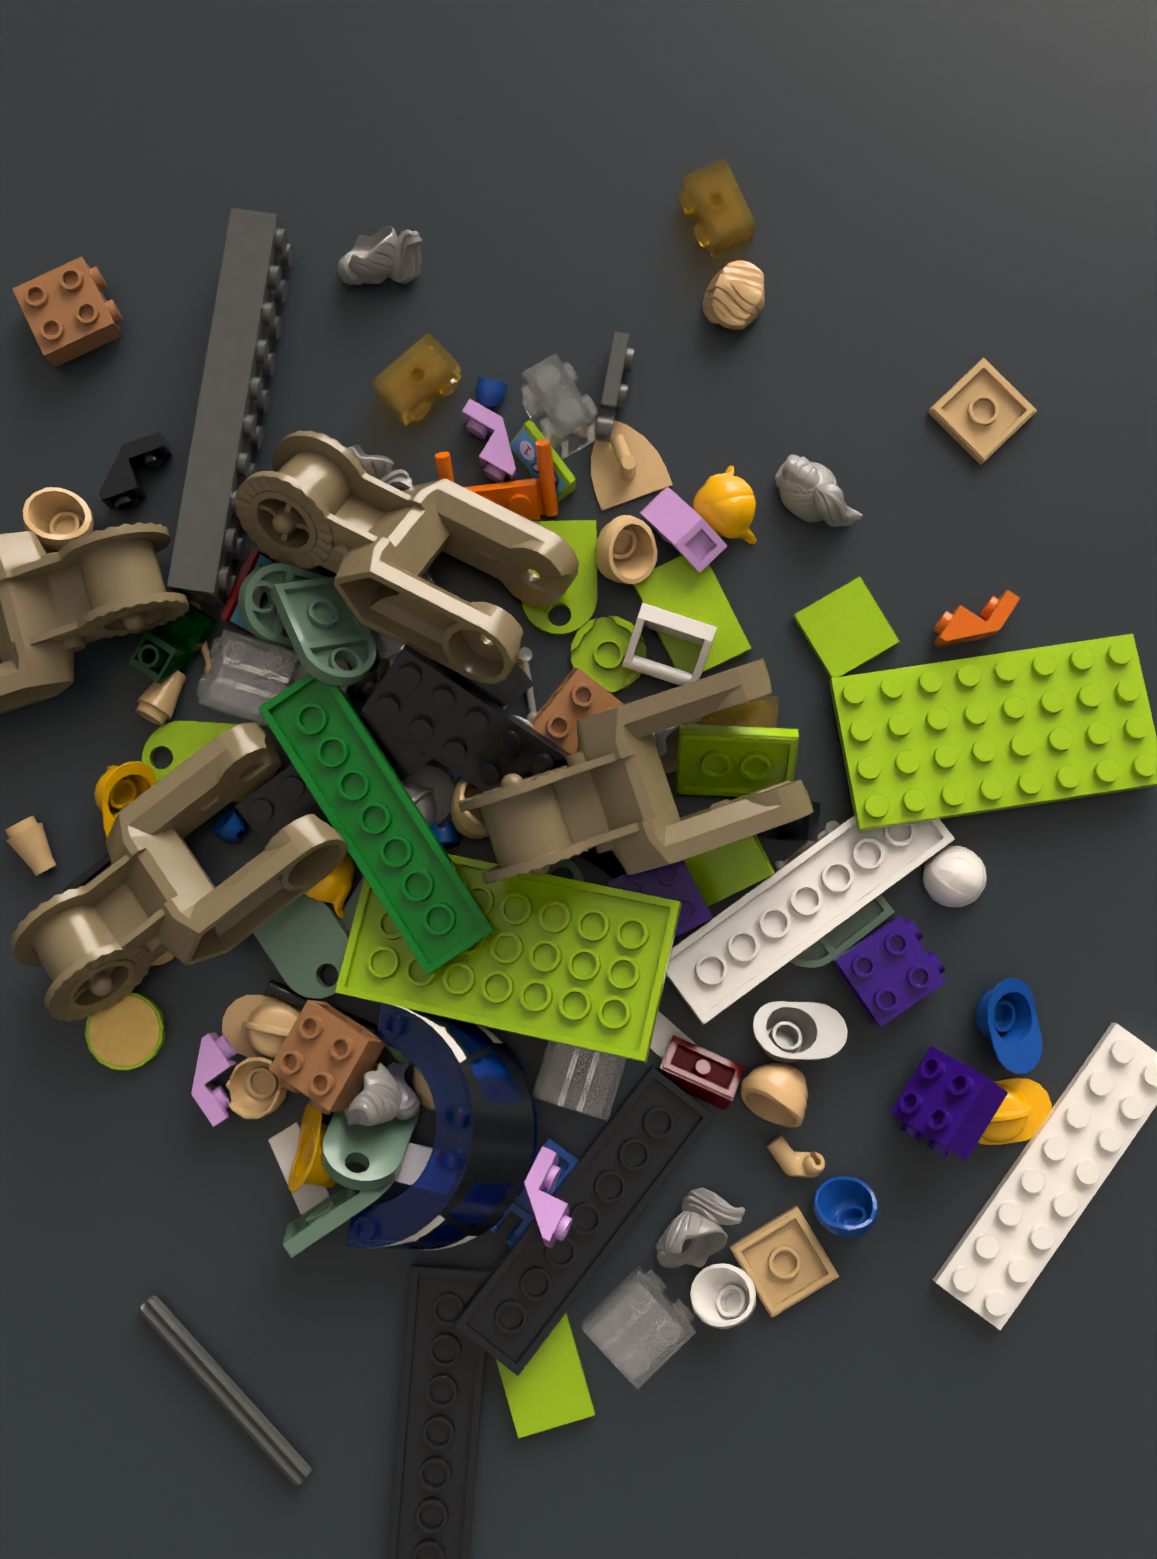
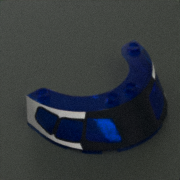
(480, 1142)

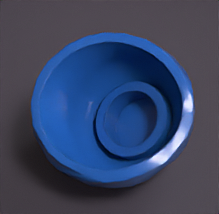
(846, 1207)

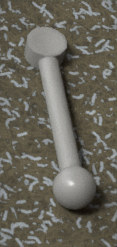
(524, 657)
(829, 827)

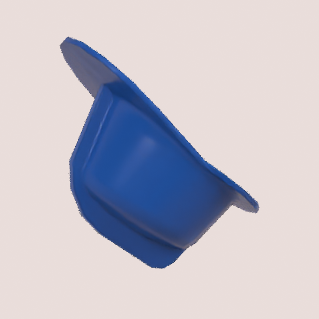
(1011, 1024)

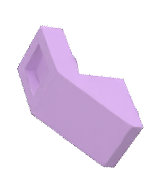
(497, 455)
(683, 529)
(213, 1061)
(549, 1211)

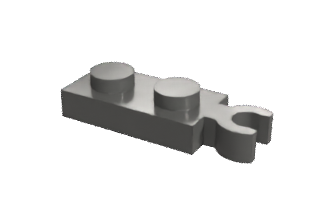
(614, 392)

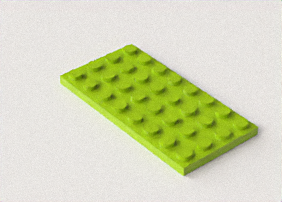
(995, 732)
(562, 967)

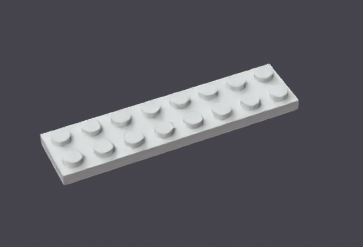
(795, 910)
(1053, 1178)

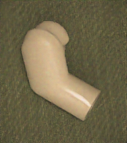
(796, 1163)

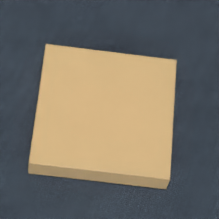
(982, 411)
(784, 1261)

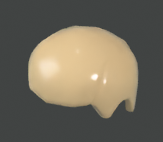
(255, 1088)

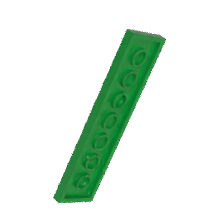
(377, 821)

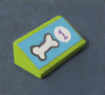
(525, 451)

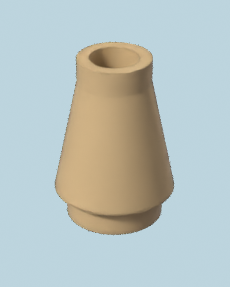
(160, 699)
(31, 844)

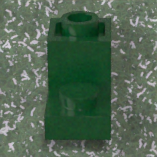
(166, 652)

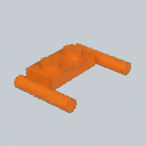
(524, 497)

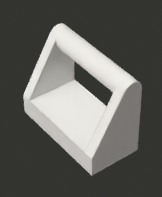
(675, 626)

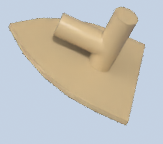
(626, 468)

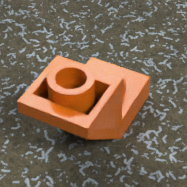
(966, 626)

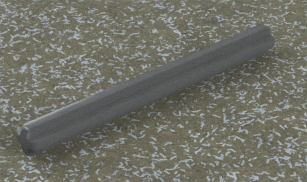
(225, 1390)

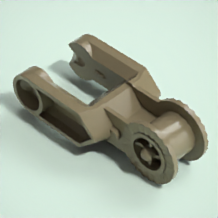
(383, 539)
(73, 597)
(619, 793)
(155, 892)

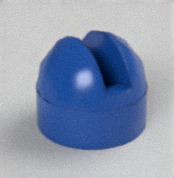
(490, 391)
(228, 826)
(446, 835)

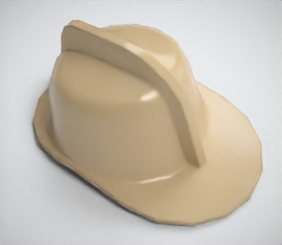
(258, 1025)

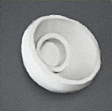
(954, 876)
(723, 1296)

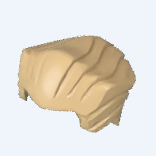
(735, 295)

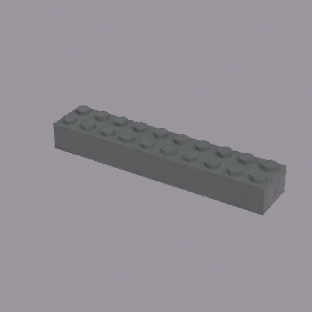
(230, 406)

